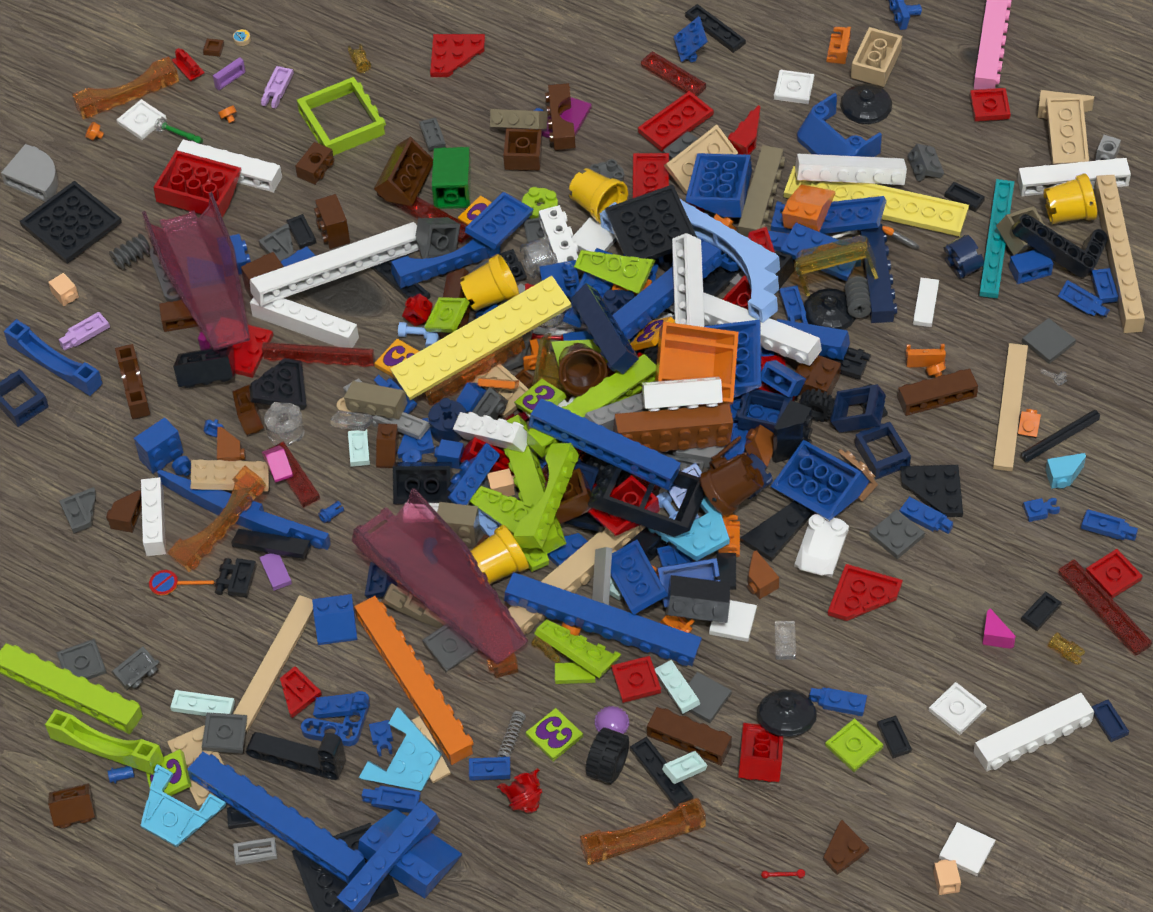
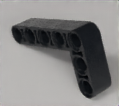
(1059, 249)
(323, 761)

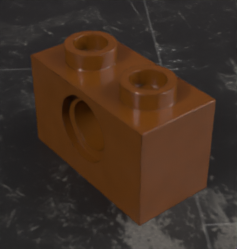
(314, 163)

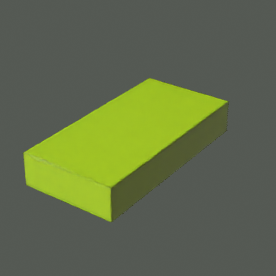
(572, 673)

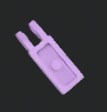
(277, 86)

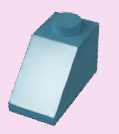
(1064, 470)

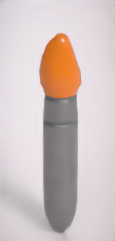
(905, 240)

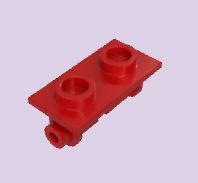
(187, 65)

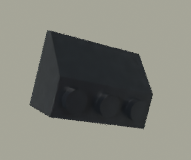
(204, 366)
(791, 430)
(428, 478)
(698, 599)

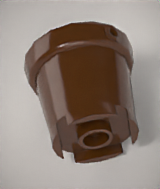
(581, 368)
(731, 484)

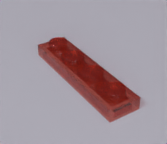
(673, 74)
(299, 481)

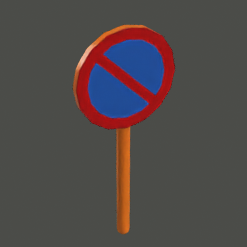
(166, 581)

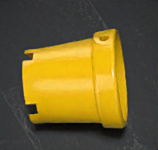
(596, 192)
(1071, 200)
(490, 284)
(500, 555)

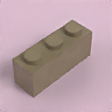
(518, 118)
(375, 400)

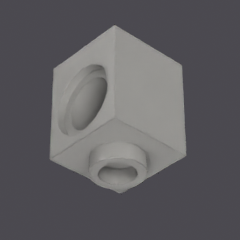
(1108, 148)

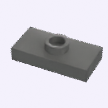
(432, 134)

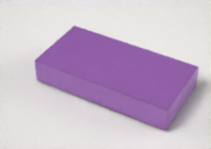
(229, 73)
(275, 571)

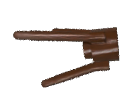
(717, 461)

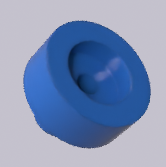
(182, 466)

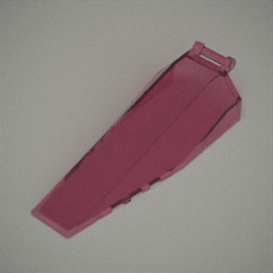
(203, 272)
(441, 573)

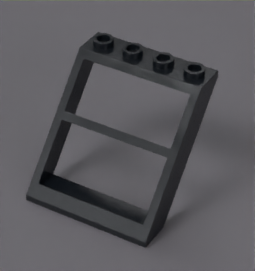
(684, 519)

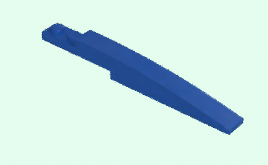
(252, 518)

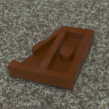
(844, 849)

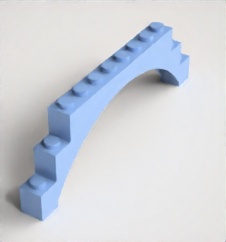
(754, 260)

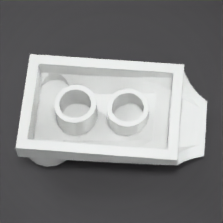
(821, 545)

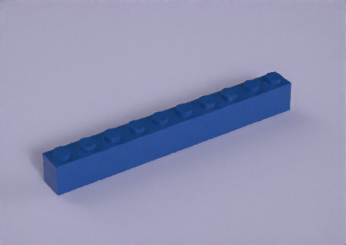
(602, 619)
(276, 817)

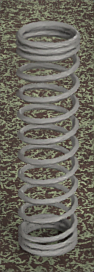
(520, 718)

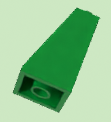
(451, 177)

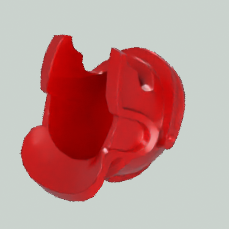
(523, 792)

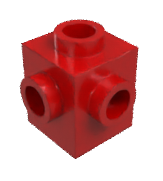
(417, 309)

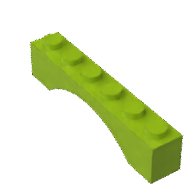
(534, 527)
(133, 753)

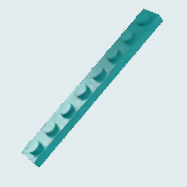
(996, 244)

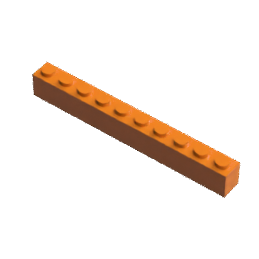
(413, 680)

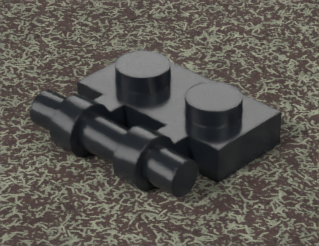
(853, 366)
(240, 580)

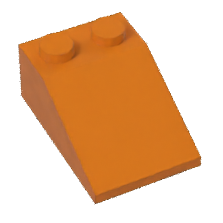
(807, 207)

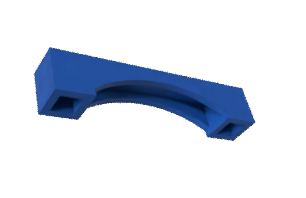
(411, 270)
(77, 374)
(408, 833)

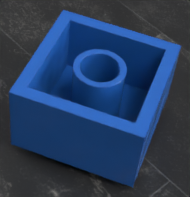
(158, 445)

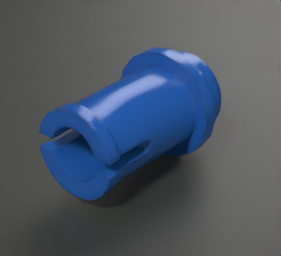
(327, 514)
(120, 774)

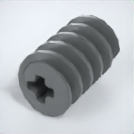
(130, 251)
(857, 297)

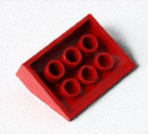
(190, 180)

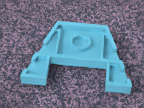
(705, 535)
(413, 760)
(171, 818)

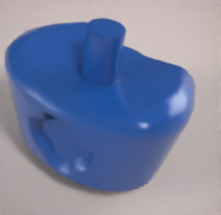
(210, 427)
(412, 455)

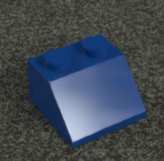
(334, 619)

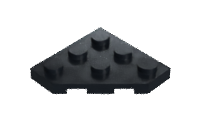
(280, 384)
(935, 487)

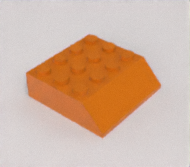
(697, 353)

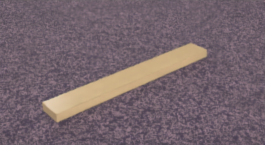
(1010, 407)
(275, 659)

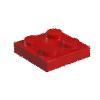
(990, 104)
(1114, 573)
(636, 679)

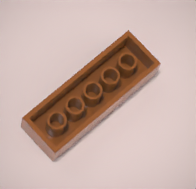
(677, 428)

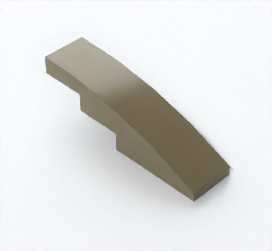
(409, 605)

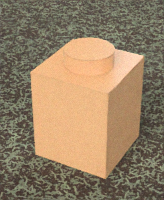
(63, 289)
(502, 482)
(947, 877)

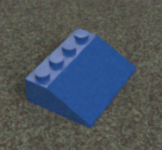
(720, 183)
(748, 354)
(820, 481)
(421, 865)

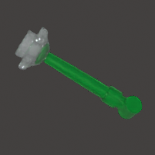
(161, 125)

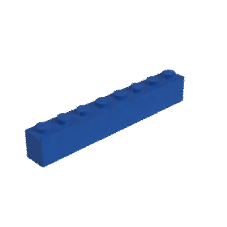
(660, 295)
(604, 444)

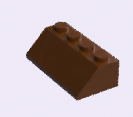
(404, 173)

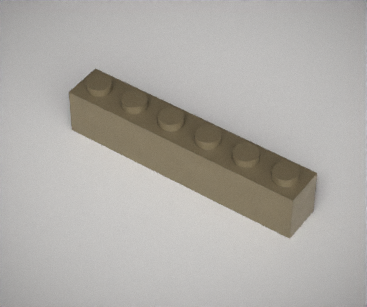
(761, 190)

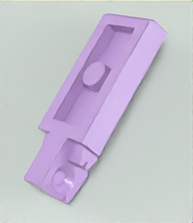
(84, 331)

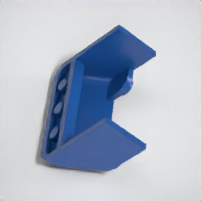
(822, 139)

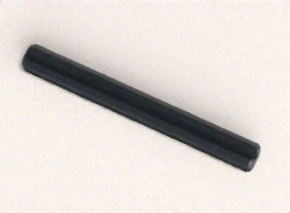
(1060, 435)

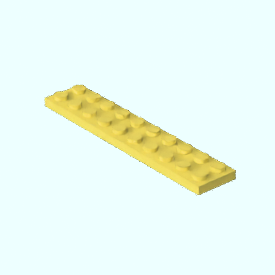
(900, 205)
(480, 337)

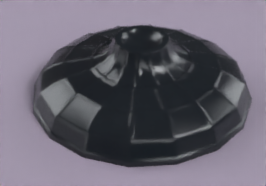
(866, 104)
(828, 309)
(786, 713)

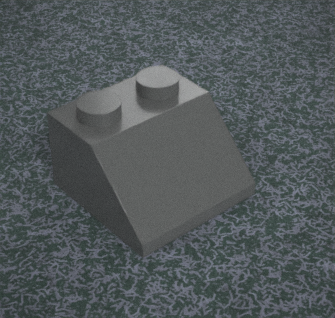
(437, 236)

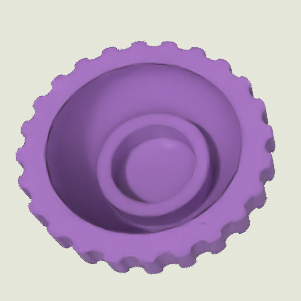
(612, 718)

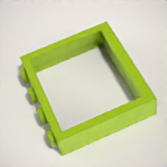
(352, 138)

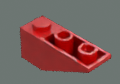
(745, 136)

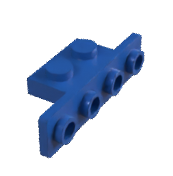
(471, 475)

